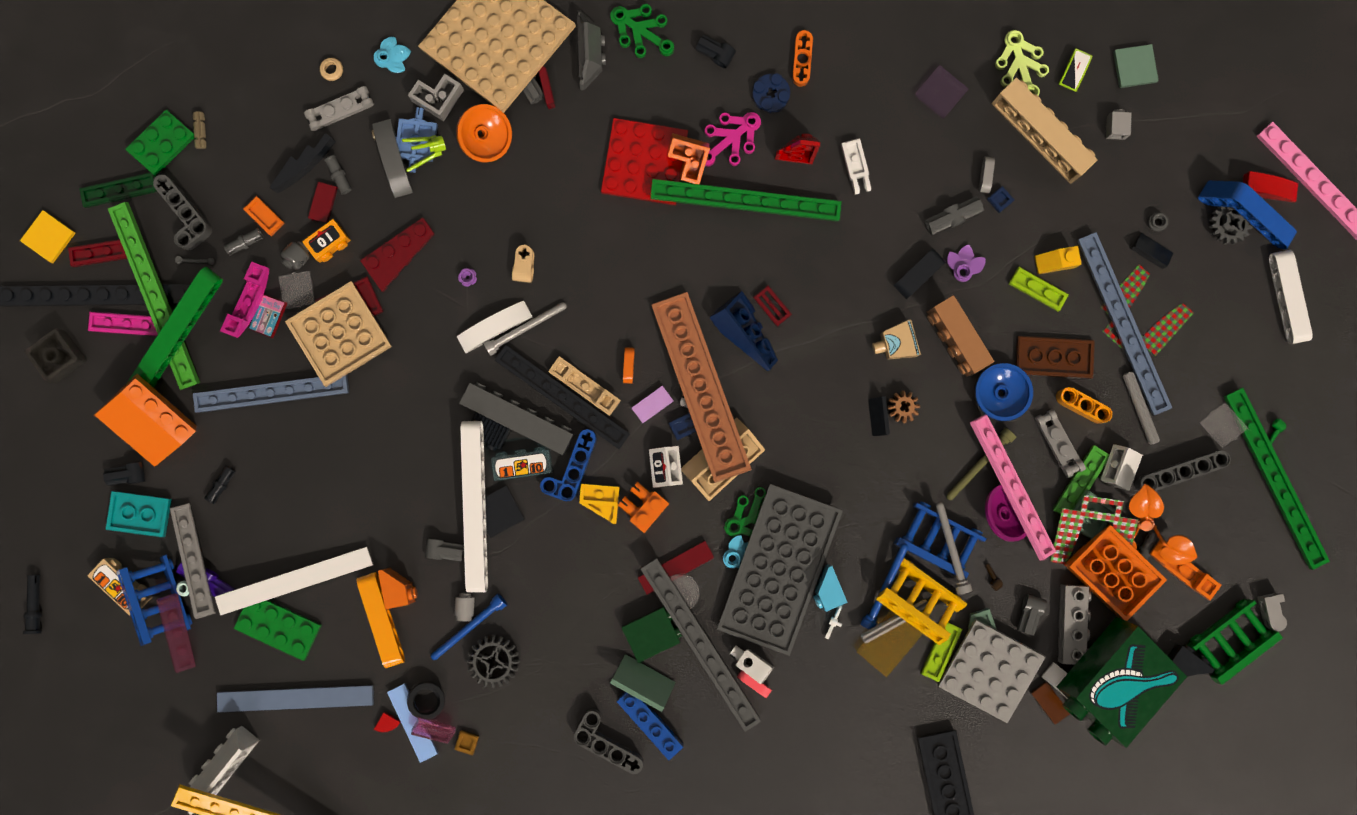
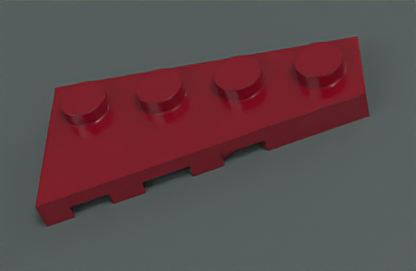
(390, 258)

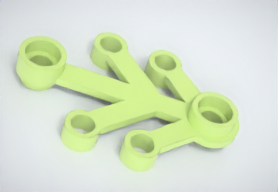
(1021, 60)

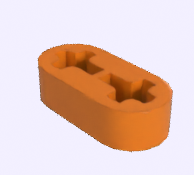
(628, 365)

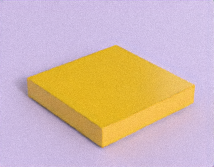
(47, 236)

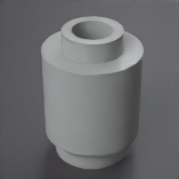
(464, 607)

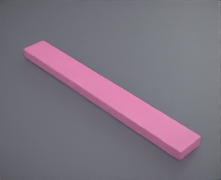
(1013, 487)

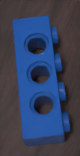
(651, 725)

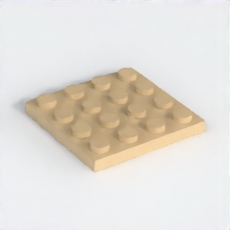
(338, 334)

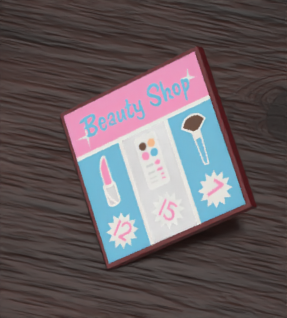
(268, 316)

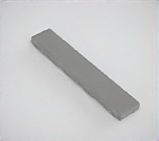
(192, 561)

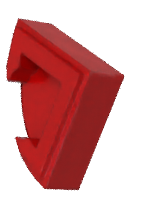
(387, 723)

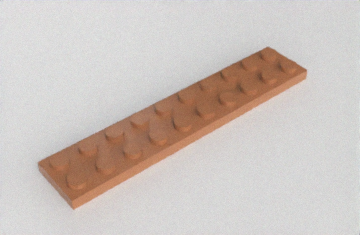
(701, 387)

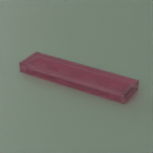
(176, 632)

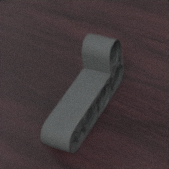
(180, 209)
(611, 745)

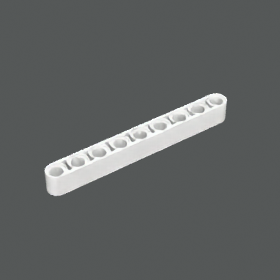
(474, 506)

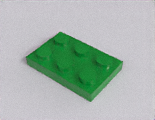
(160, 143)

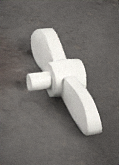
(834, 621)

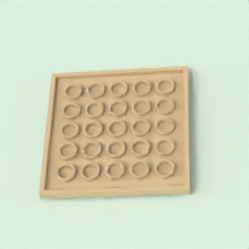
(497, 44)

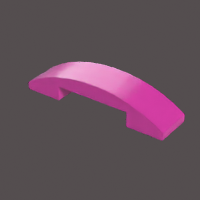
(248, 302)

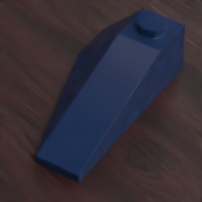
(739, 325)

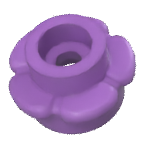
(467, 272)

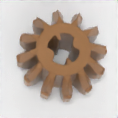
(909, 409)

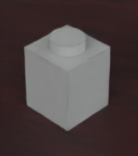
(1118, 125)

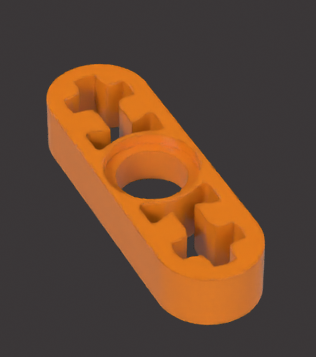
(798, 44)

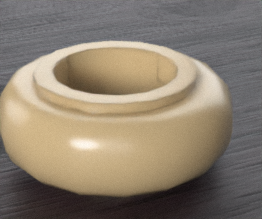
(334, 76)

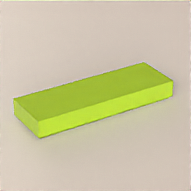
(1038, 289)
(940, 654)

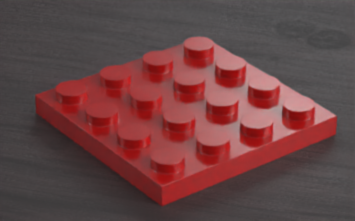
(636, 157)

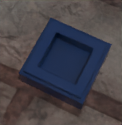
(1000, 199)

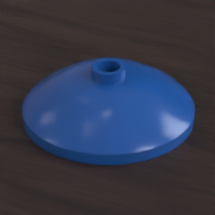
(1016, 389)

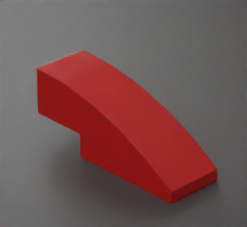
(1272, 186)

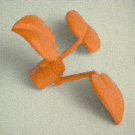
(1148, 505)

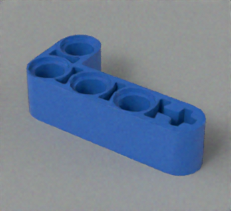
(573, 464)

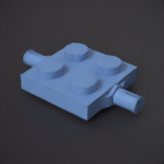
(415, 128)

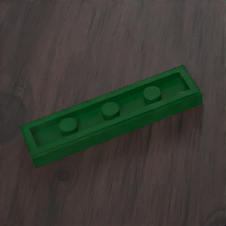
(117, 190)

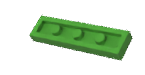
(1082, 481)

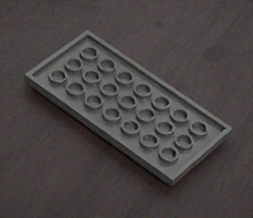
(779, 569)

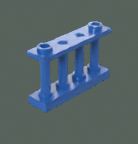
(924, 550)
(132, 597)

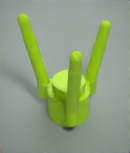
(435, 145)

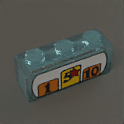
(521, 464)

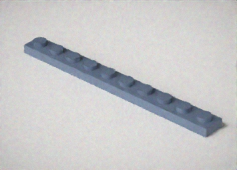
(1124, 324)

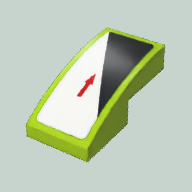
(1075, 69)

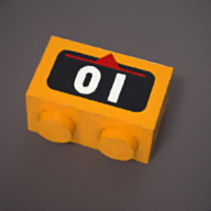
(326, 241)

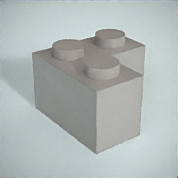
(438, 100)

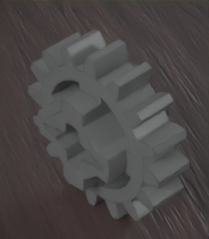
(1221, 224)

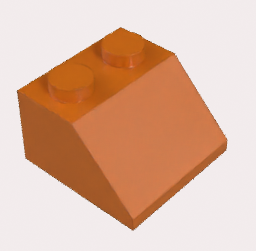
(396, 589)

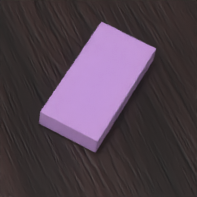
(652, 404)

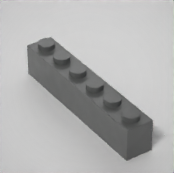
(517, 419)

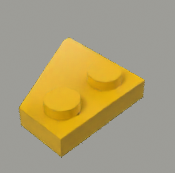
(601, 500)

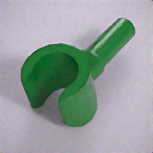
(1279, 426)

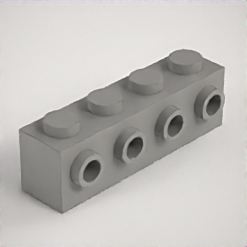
(1073, 623)

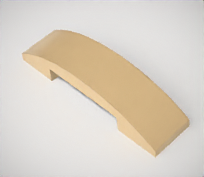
(584, 386)

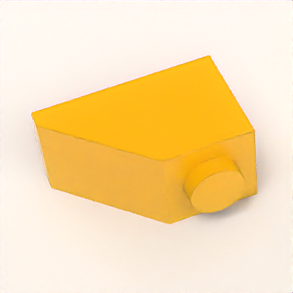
(1058, 260)

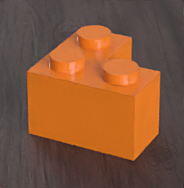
(694, 155)

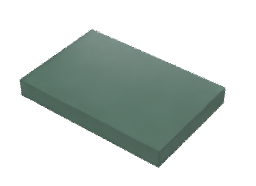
(643, 683)

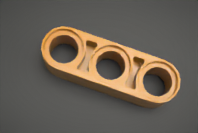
(1093, 405)

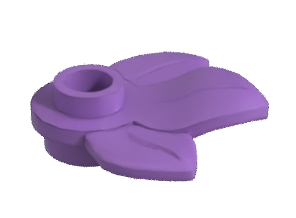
(965, 261)

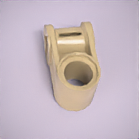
(523, 268)

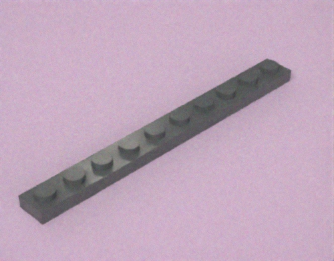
(700, 644)

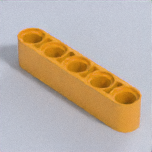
(380, 620)

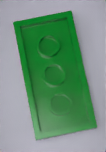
(279, 628)

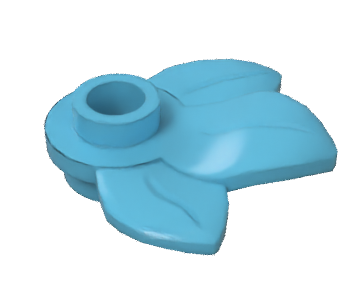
(395, 55)
(737, 548)

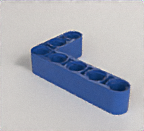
(1251, 207)

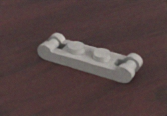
(339, 109)
(1059, 443)

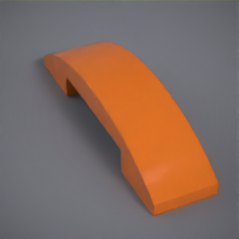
(1188, 574)

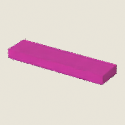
(121, 324)

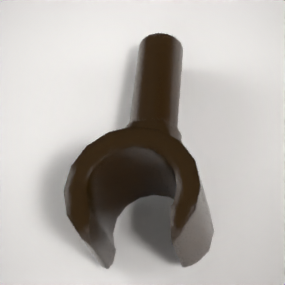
(997, 583)

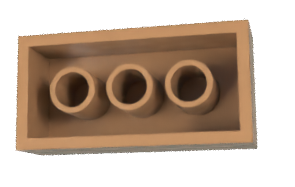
(959, 336)

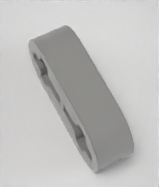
(986, 175)

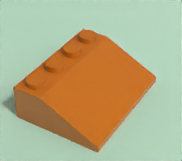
(146, 420)
(1115, 572)

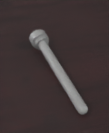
(493, 345)
(962, 584)

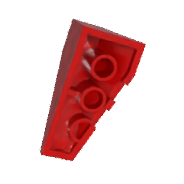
(799, 150)

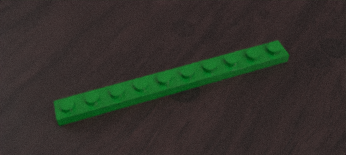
(745, 200)
(1277, 480)

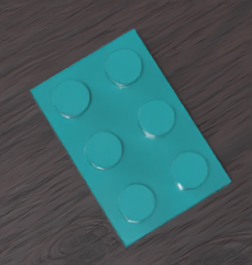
(138, 514)

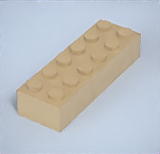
(1044, 130)

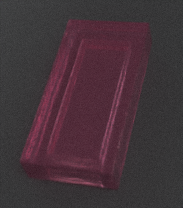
(433, 730)

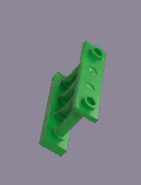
(1252, 650)

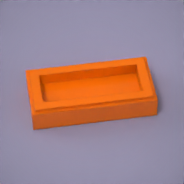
(263, 216)

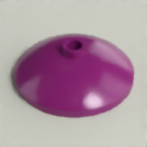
(1002, 516)

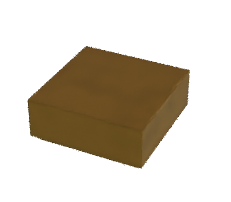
(467, 742)

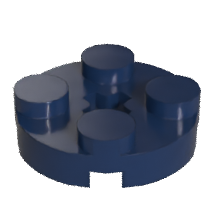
(773, 82)

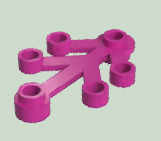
(733, 136)

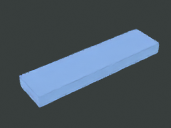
(423, 747)

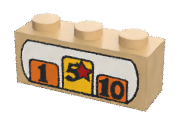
(106, 578)

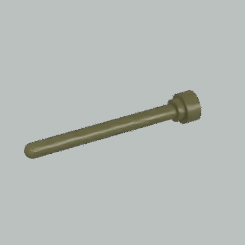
(1005, 437)

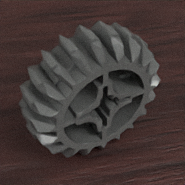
(485, 659)

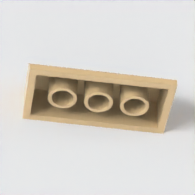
(698, 470)

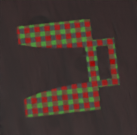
(1164, 329)
(1072, 520)

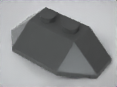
(589, 50)

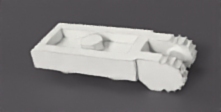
(856, 164)

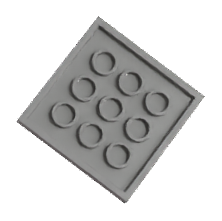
(991, 670)

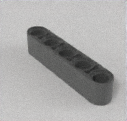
(1191, 470)

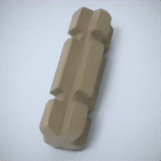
(199, 130)

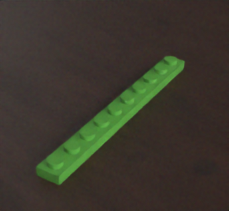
(150, 287)

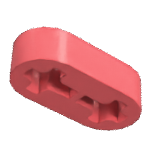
(762, 689)

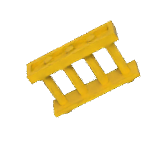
(910, 614)

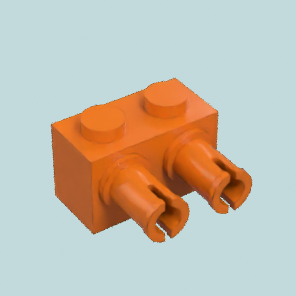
(652, 507)

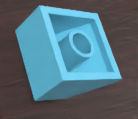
(828, 590)

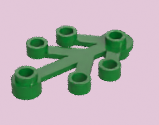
(640, 28)
(751, 518)

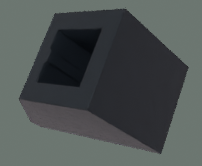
(1188, 662)

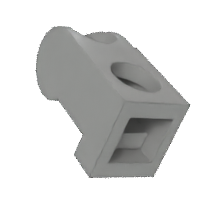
(1272, 612)

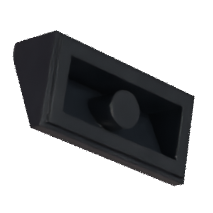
(1152, 251)
(879, 416)

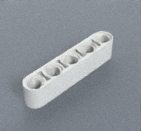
(1290, 297)

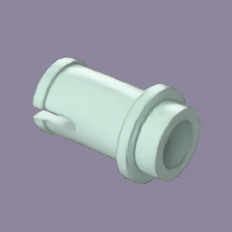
(182, 588)

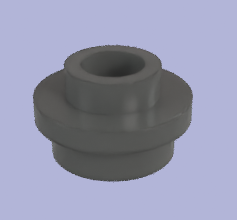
(1163, 221)

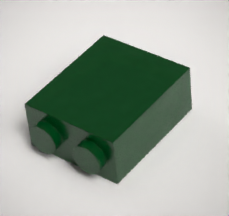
(651, 634)

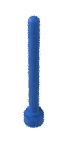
(497, 603)
(870, 620)

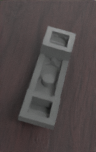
(391, 158)

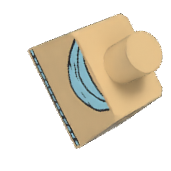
(898, 342)

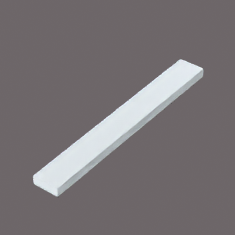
(293, 581)

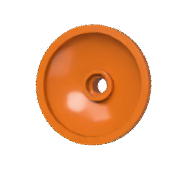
(495, 133)

